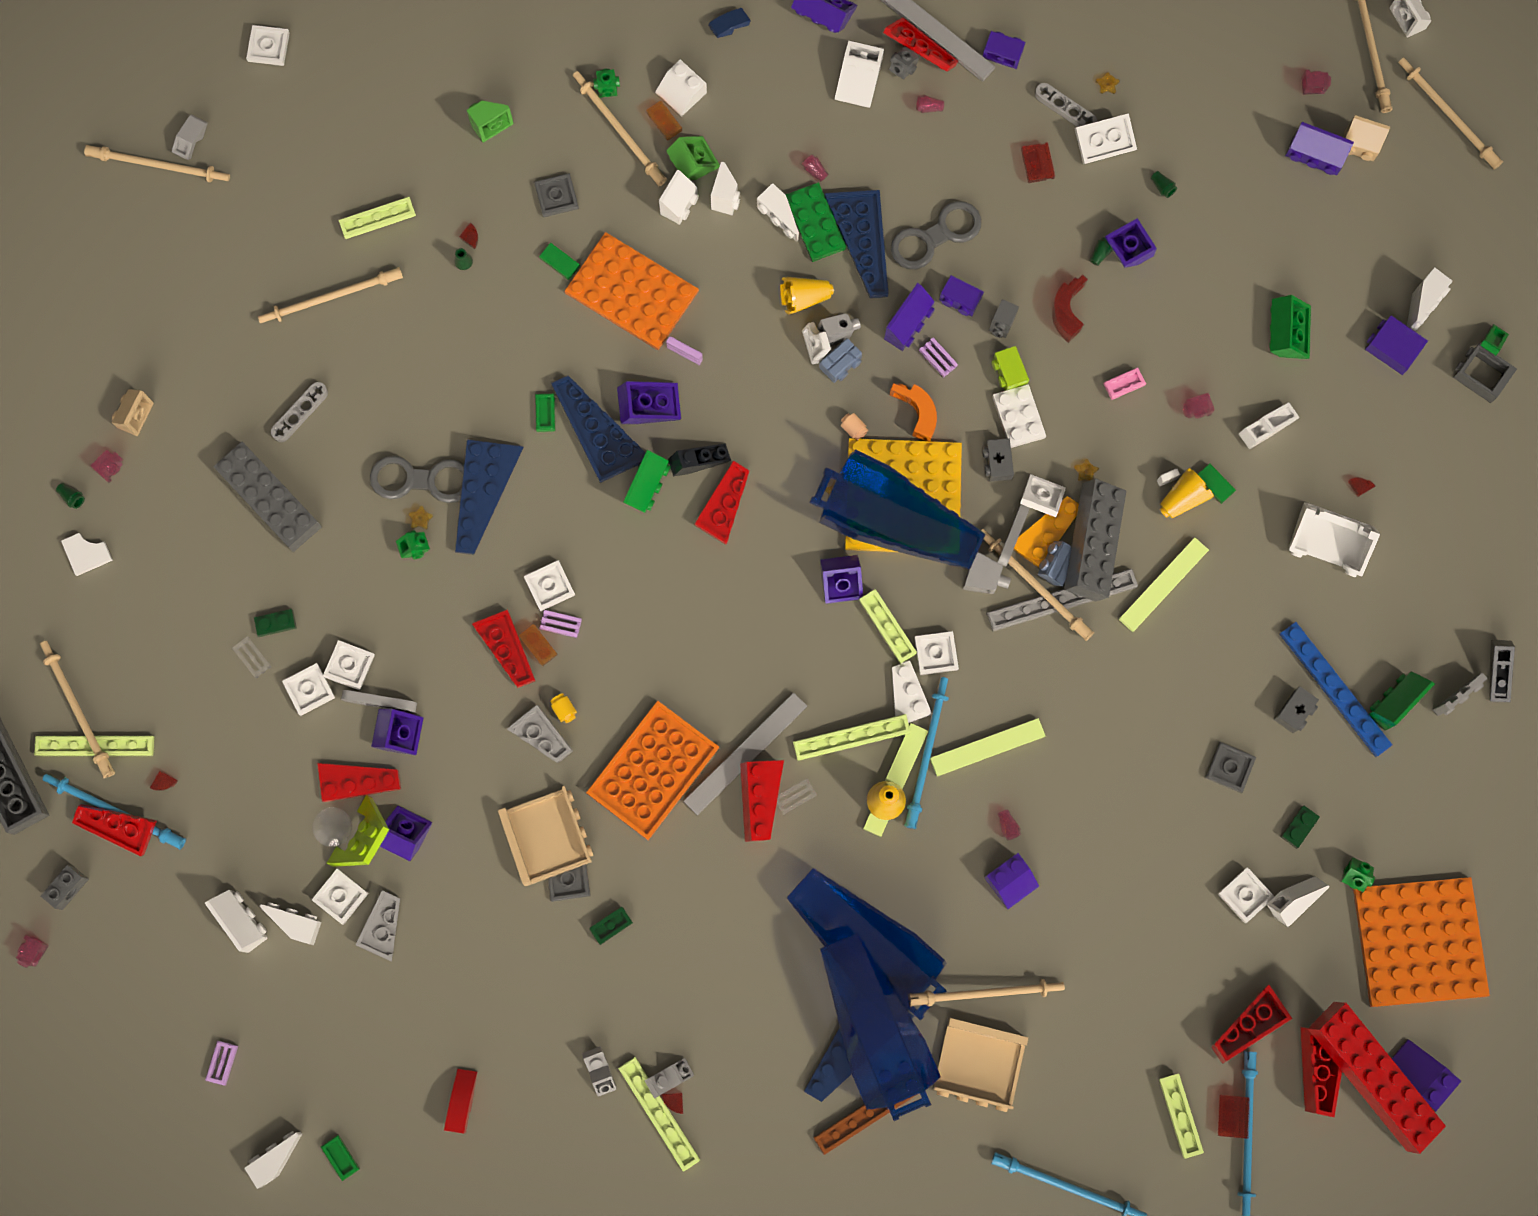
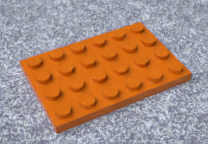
(631, 291)
(652, 770)

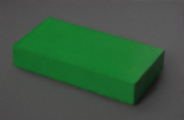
(559, 261)
(1494, 339)
(545, 412)
(1216, 483)
(340, 1158)

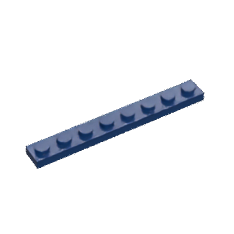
(1336, 689)

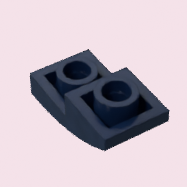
(726, 23)

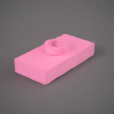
(1124, 383)

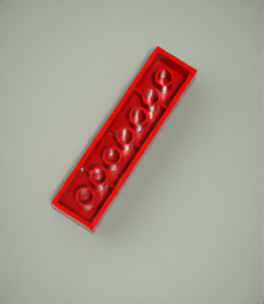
(1376, 1077)

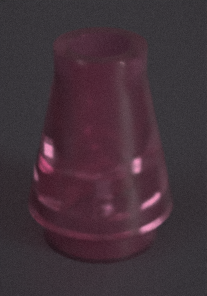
(928, 104)
(815, 168)
(1009, 826)

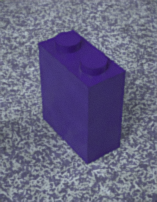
(1395, 344)

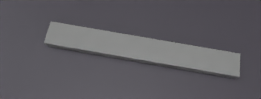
(943, 37)
(1041, 607)
(746, 752)

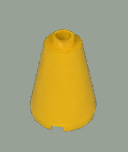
(804, 293)
(1185, 495)
(883, 807)

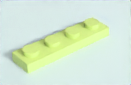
(377, 218)
(888, 626)
(1181, 1116)

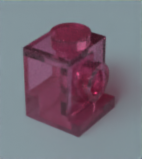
(1315, 82)
(1198, 406)
(107, 465)
(31, 951)

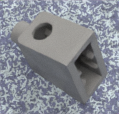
(838, 328)
(985, 576)

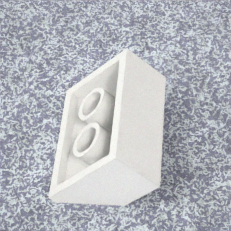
(237, 920)

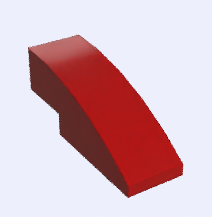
(461, 1101)

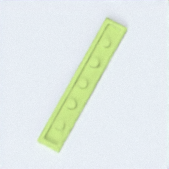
(1163, 584)
(851, 737)
(80, 746)
(987, 747)
(899, 771)
(659, 1115)

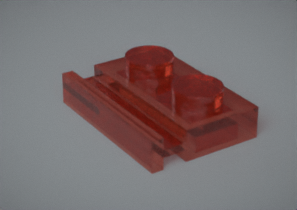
(1038, 162)
(1234, 1116)

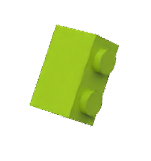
(1010, 368)

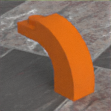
(924, 407)

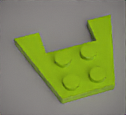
(366, 839)

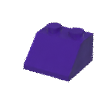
(1131, 244)
(841, 579)
(397, 731)
(405, 833)
(1012, 881)

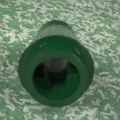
(1164, 185)
(1101, 251)
(462, 259)
(72, 497)

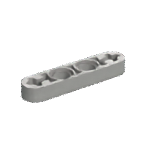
(1067, 105)
(296, 410)
(1013, 535)
(379, 701)

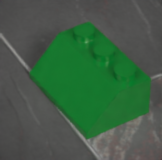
(1290, 327)
(647, 482)
(1399, 699)

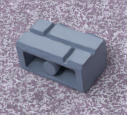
(841, 360)
(1056, 563)

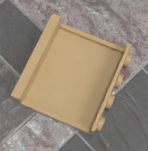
(546, 836)
(980, 1064)

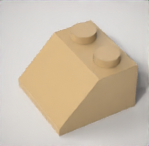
(1367, 137)
(132, 411)

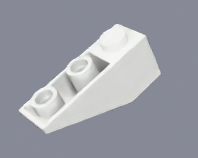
(776, 206)
(1296, 899)
(295, 926)
(270, 1165)

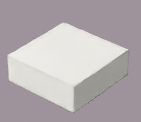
(1168, 477)

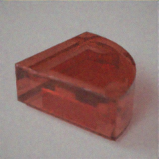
(470, 236)
(1361, 485)
(163, 782)
(674, 1102)

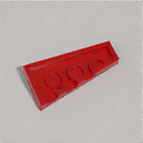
(917, 41)
(721, 508)
(505, 644)
(346, 781)
(119, 828)

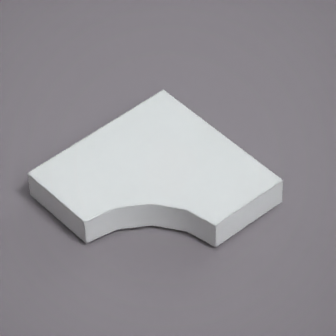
(816, 343)
(85, 555)

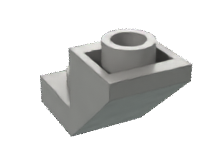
(188, 135)
(599, 1071)
(669, 1078)

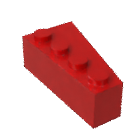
(759, 795)
(1258, 1020)
(1320, 1077)

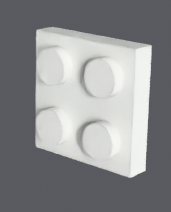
(268, 45)
(1043, 495)
(549, 585)
(936, 653)
(349, 665)
(308, 689)
(1246, 895)
(340, 896)

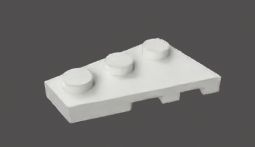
(908, 693)

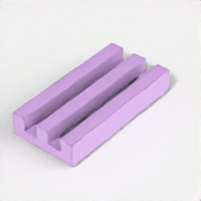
(684, 350)
(922, 350)
(561, 616)
(229, 1063)

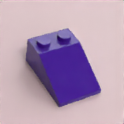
(648, 402)
(1426, 1074)

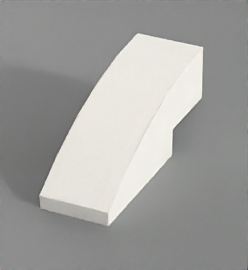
(1268, 425)

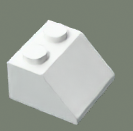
(1410, 16)
(681, 88)
(725, 192)
(678, 198)

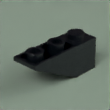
(698, 459)

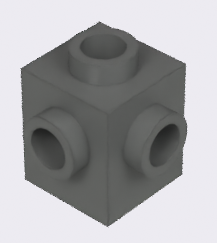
(904, 62)

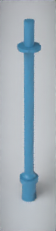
(914, 807)
(164, 835)
(1249, 1073)
(1013, 1165)

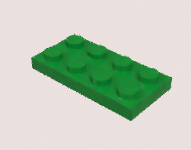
(815, 222)

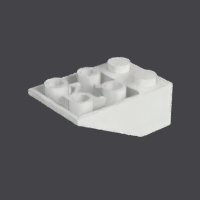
(859, 74)
(1427, 297)

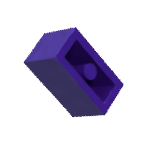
(1004, 49)
(961, 296)

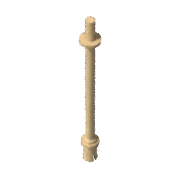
(1382, 92)
(1485, 151)
(105, 154)
(651, 168)
(382, 278)
(1075, 622)
(100, 757)
(929, 998)

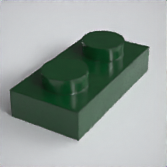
(275, 623)
(1300, 826)
(611, 925)

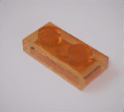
(664, 120)
(538, 645)

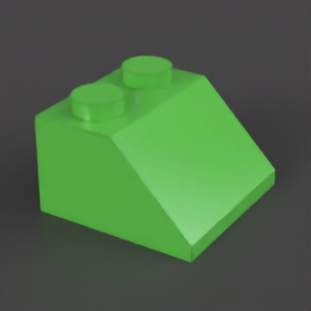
(489, 118)
(692, 157)

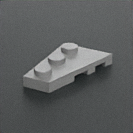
(1460, 695)
(542, 734)
(380, 928)

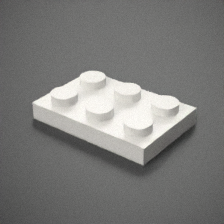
(1105, 138)
(1019, 416)

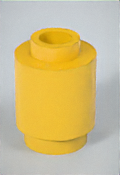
(563, 708)

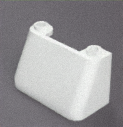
(1334, 539)

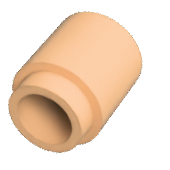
(854, 426)

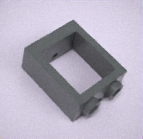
(1495, 362)

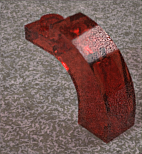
(1063, 318)

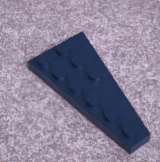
(861, 226)
(601, 438)
(484, 480)
(831, 1070)

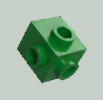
(606, 83)
(413, 545)
(1358, 874)

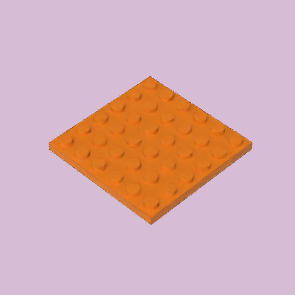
(1421, 942)

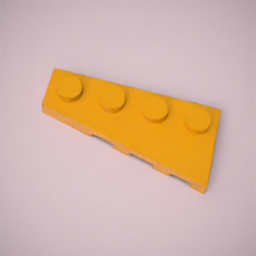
(1036, 540)

